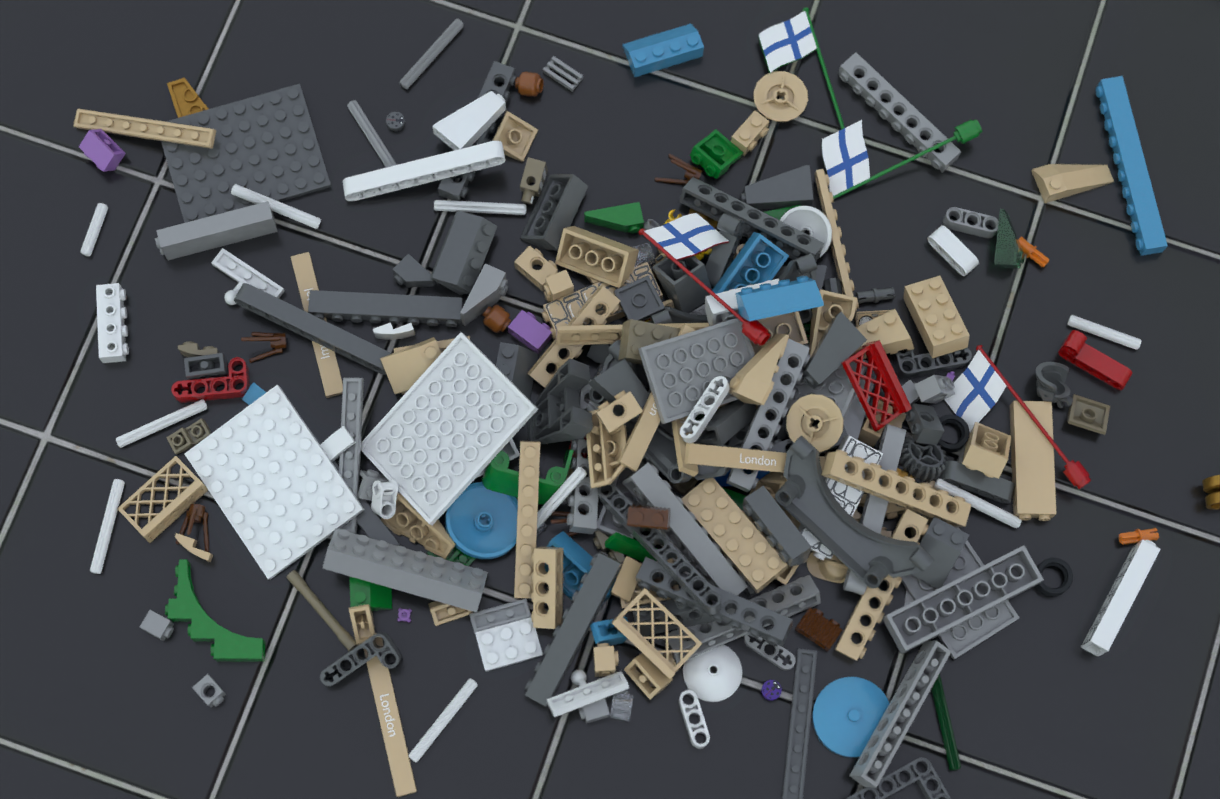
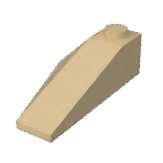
(822, 316)
(754, 380)

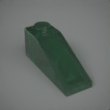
(1008, 249)

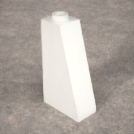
(470, 122)

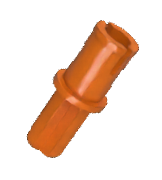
(1033, 253)
(1138, 535)

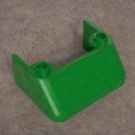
(505, 481)

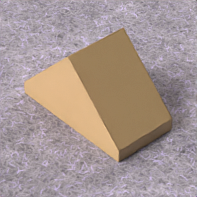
(362, 622)

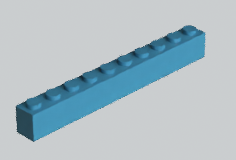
(1131, 166)

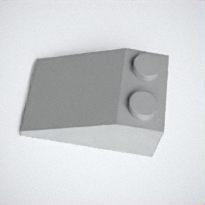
(486, 292)

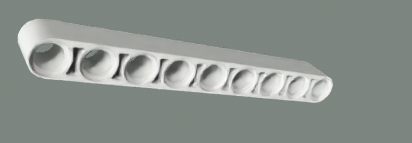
(424, 170)

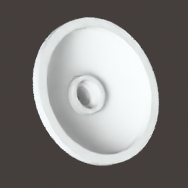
(810, 219)
(714, 686)

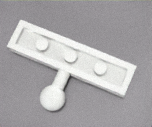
(242, 274)
(586, 692)

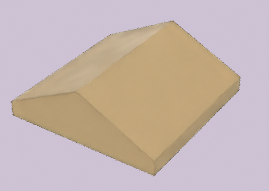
(515, 136)

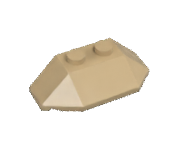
(604, 452)

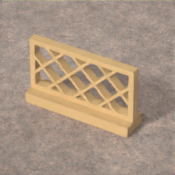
(170, 512)
(644, 646)

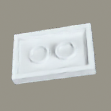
(508, 644)

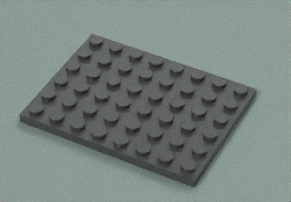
(257, 145)

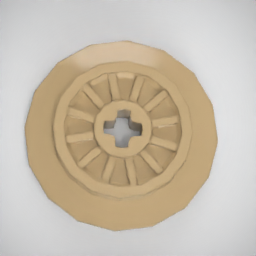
(780, 84)
(819, 408)

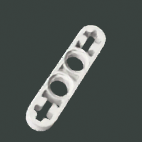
(702, 408)

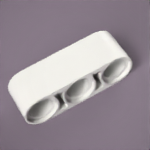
(953, 250)
(694, 729)

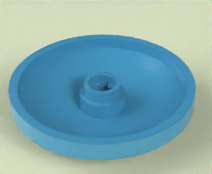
(482, 522)
(848, 715)

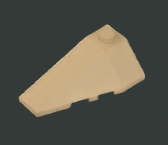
(1064, 180)
(412, 525)

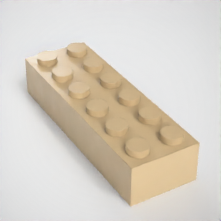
(734, 534)

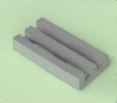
(550, 64)

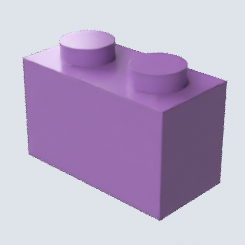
(102, 150)
(530, 331)

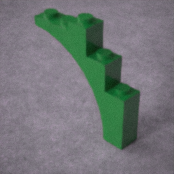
(186, 608)

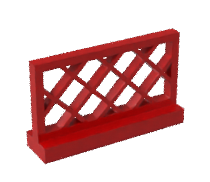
(885, 378)

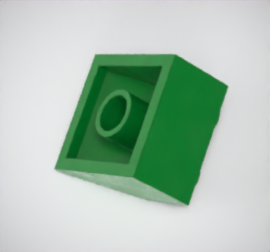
(369, 593)

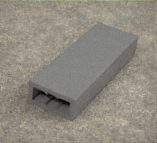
(216, 231)

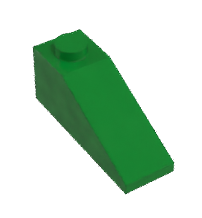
(620, 218)

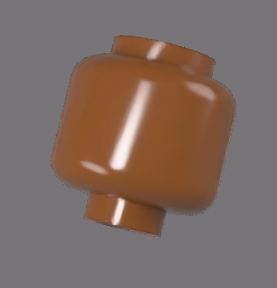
(529, 84)
(496, 318)

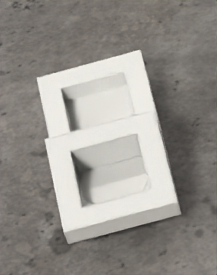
(388, 333)
(337, 443)

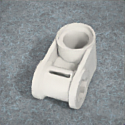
(384, 495)

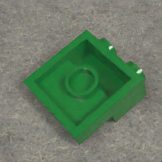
(715, 154)

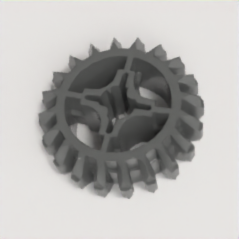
(922, 460)

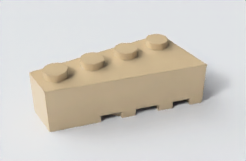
(890, 332)

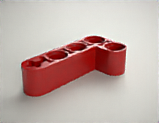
(1093, 361)
(211, 384)

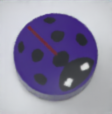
(771, 690)

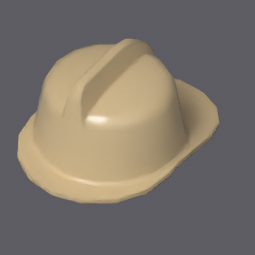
(829, 569)

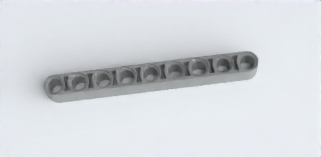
(875, 507)

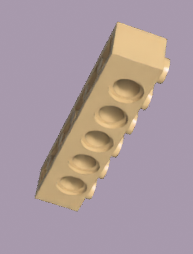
(600, 296)

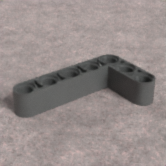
(913, 775)

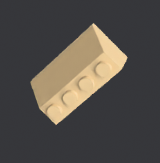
(596, 256)

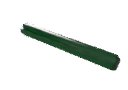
(945, 725)

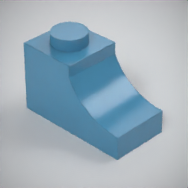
(606, 632)

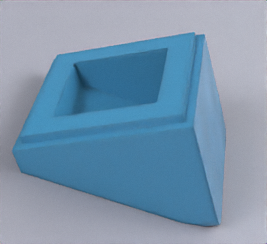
(253, 393)

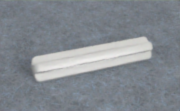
(94, 229)

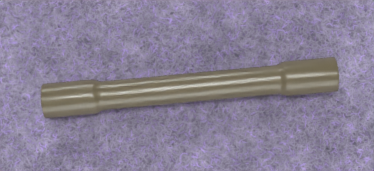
(342, 634)

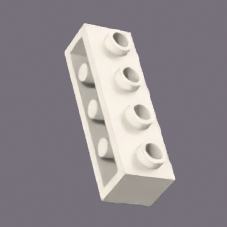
(111, 323)

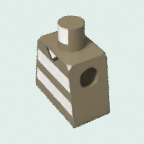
(534, 172)

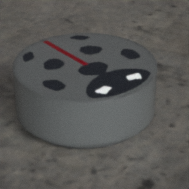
(395, 121)

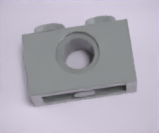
(935, 389)

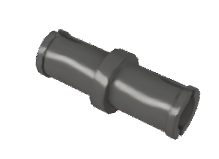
(875, 295)

